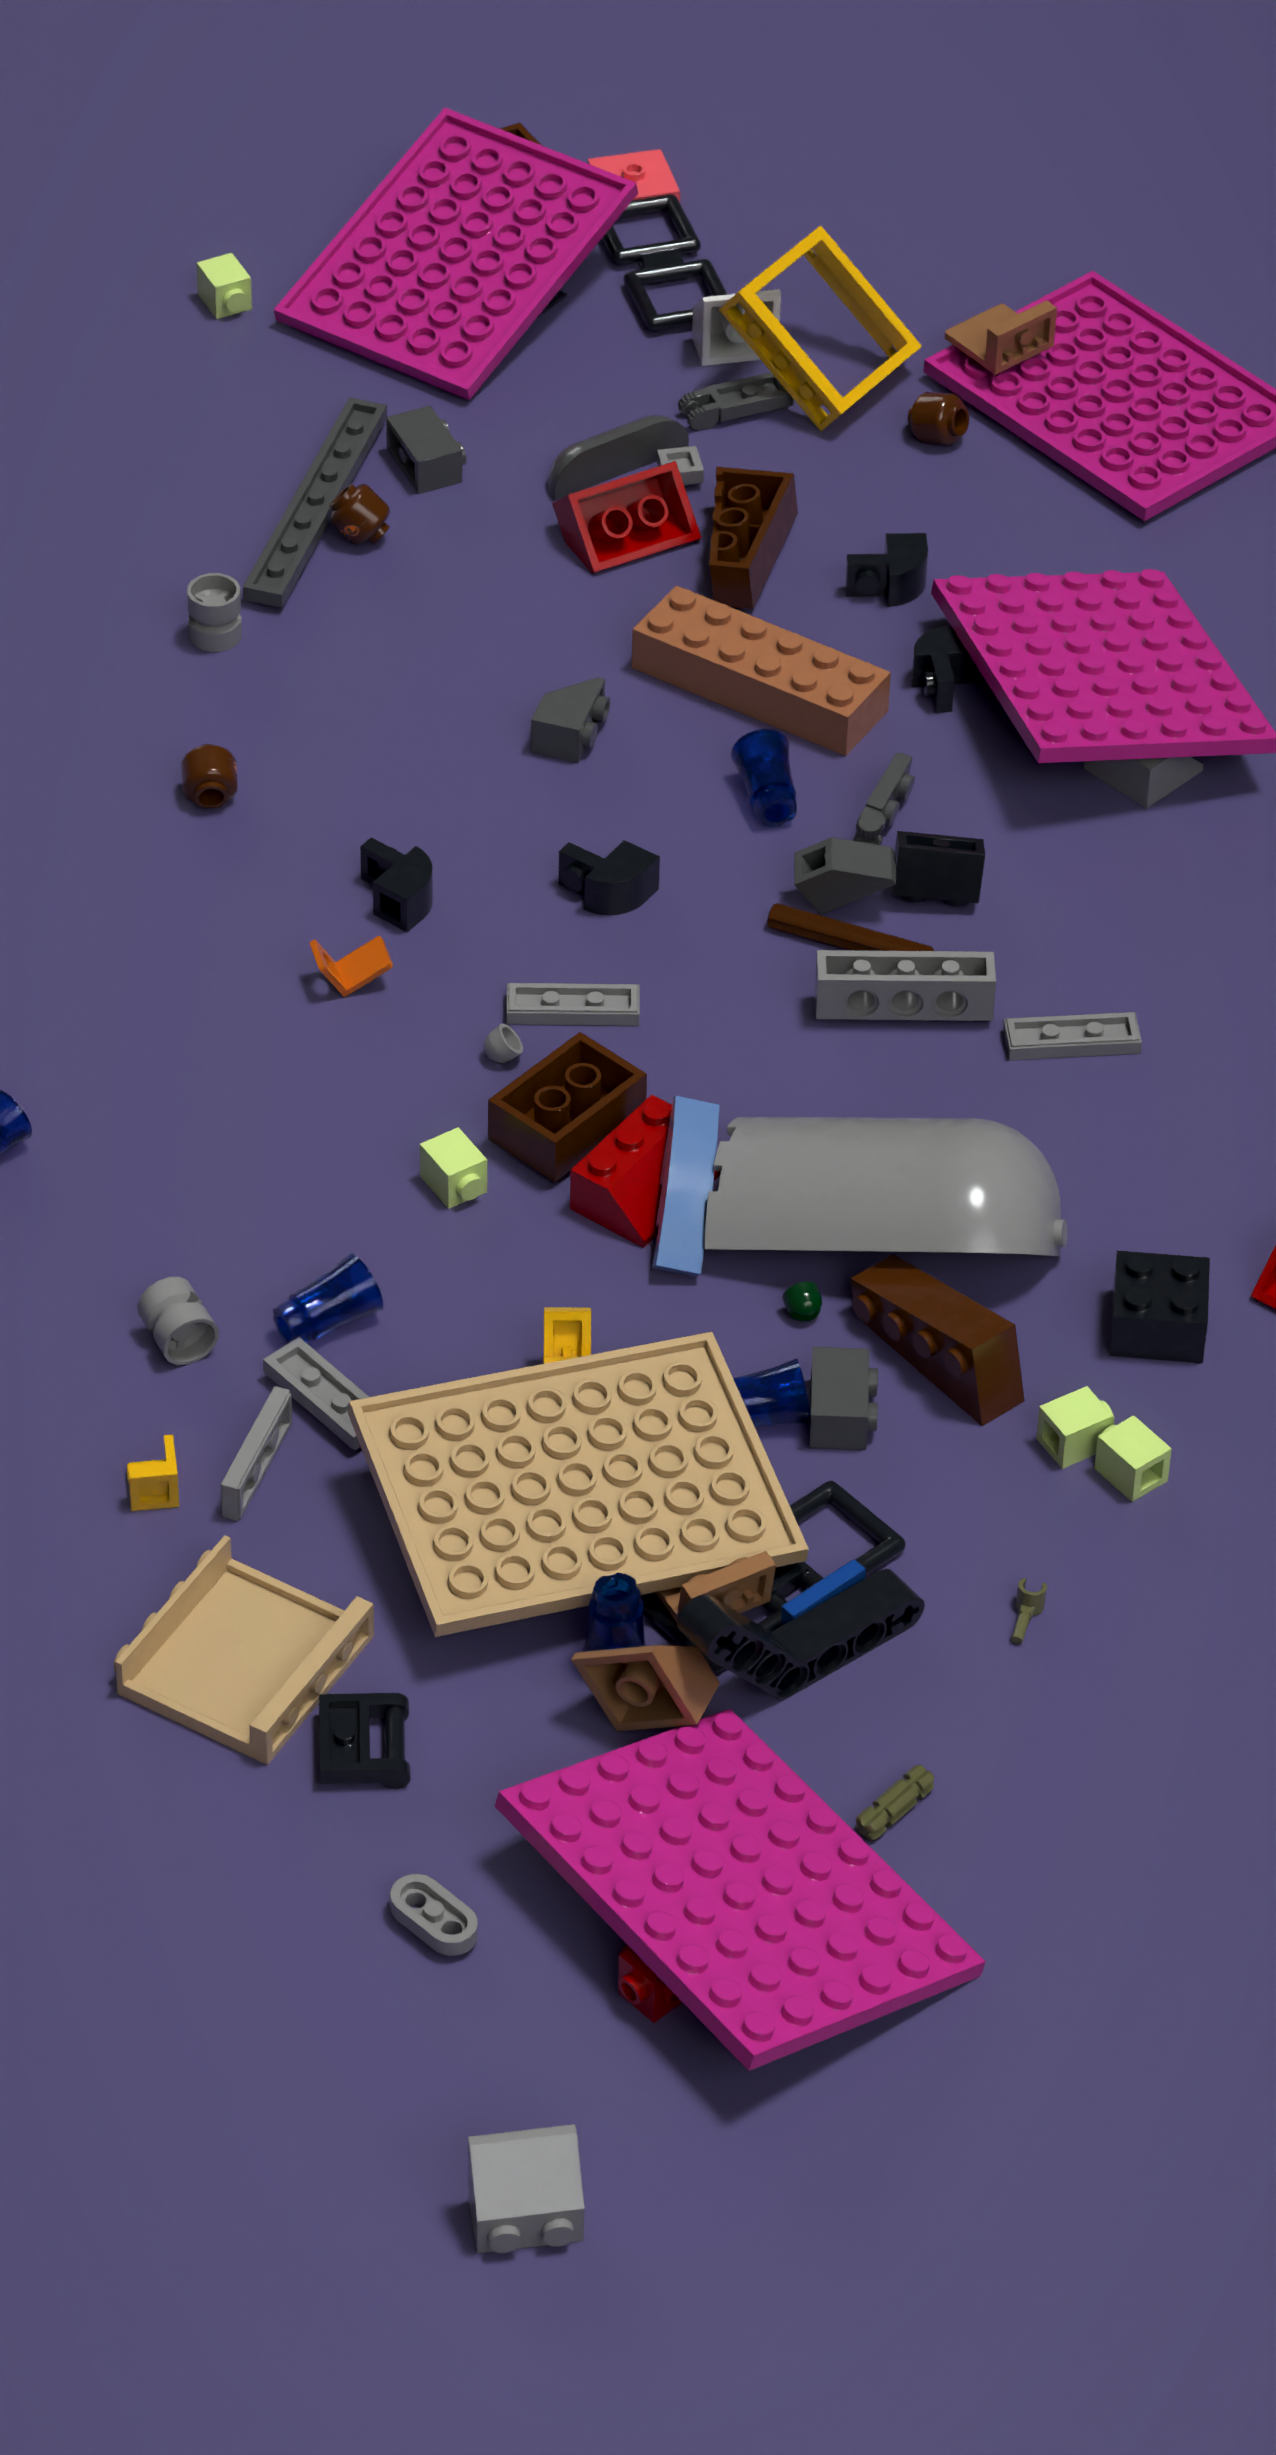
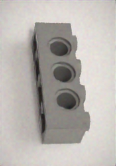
(905, 985)

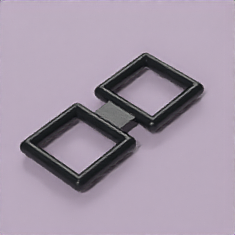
(662, 262)
(794, 1575)

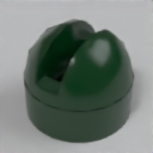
(803, 1301)

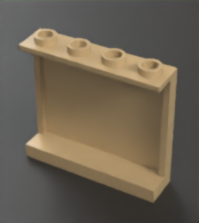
(241, 1654)

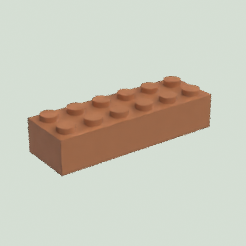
(761, 670)

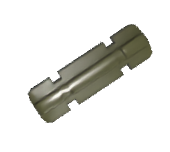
(894, 1802)

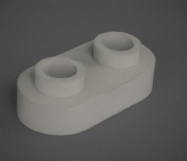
(438, 1916)

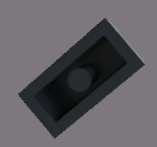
(938, 868)

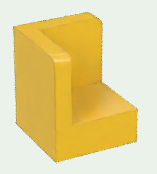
(154, 1482)

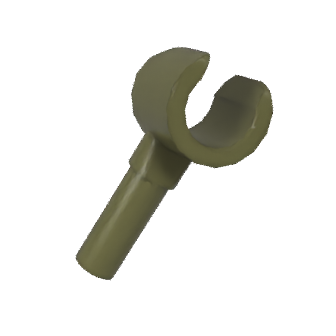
(1028, 1605)

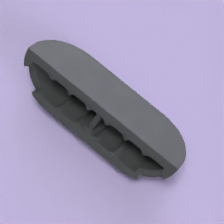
(613, 453)

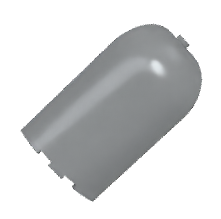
(883, 1187)

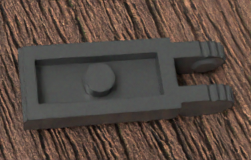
(734, 400)
(883, 802)

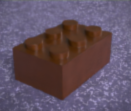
(565, 1105)

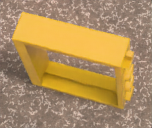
(787, 358)

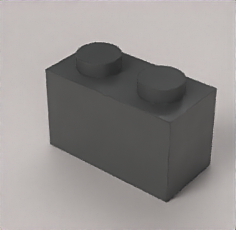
(425, 449)
(841, 1398)

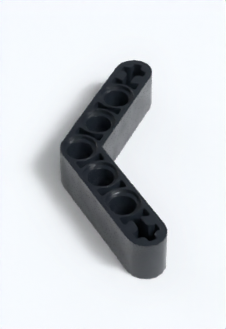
(810, 1644)

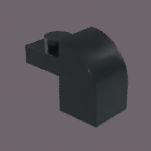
(895, 574)
(939, 664)
(399, 883)
(610, 884)

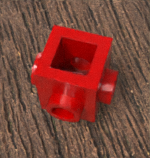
(643, 1987)

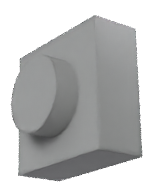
(687, 462)

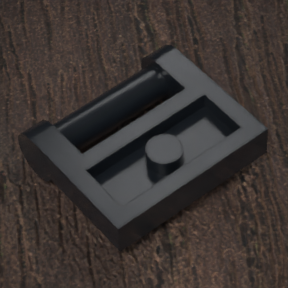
(346, 1739)

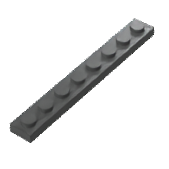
(309, 508)

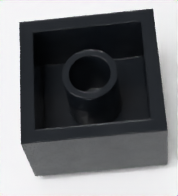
(1159, 1306)

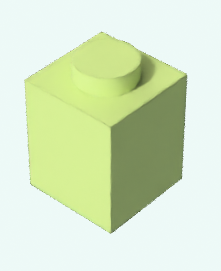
(224, 285)
(453, 1168)
(1071, 1426)
(1132, 1458)

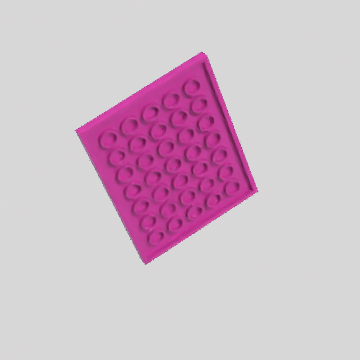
(456, 253)
(1123, 399)
(1103, 666)
(739, 1887)

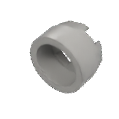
(503, 1044)

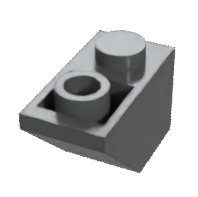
(569, 720)
(842, 872)

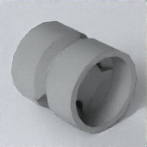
(214, 612)
(178, 1320)

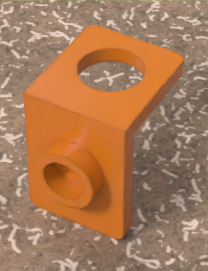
(356, 967)

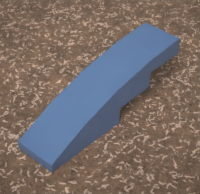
(685, 1184)

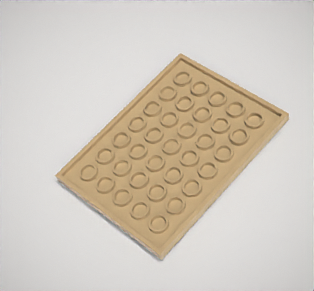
(572, 1472)

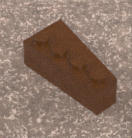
(749, 530)
(943, 1335)

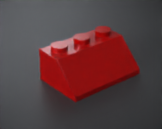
(627, 518)
(622, 1174)

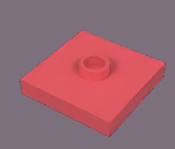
(645, 168)

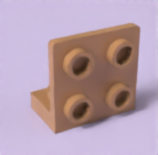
(1003, 337)
(739, 1586)

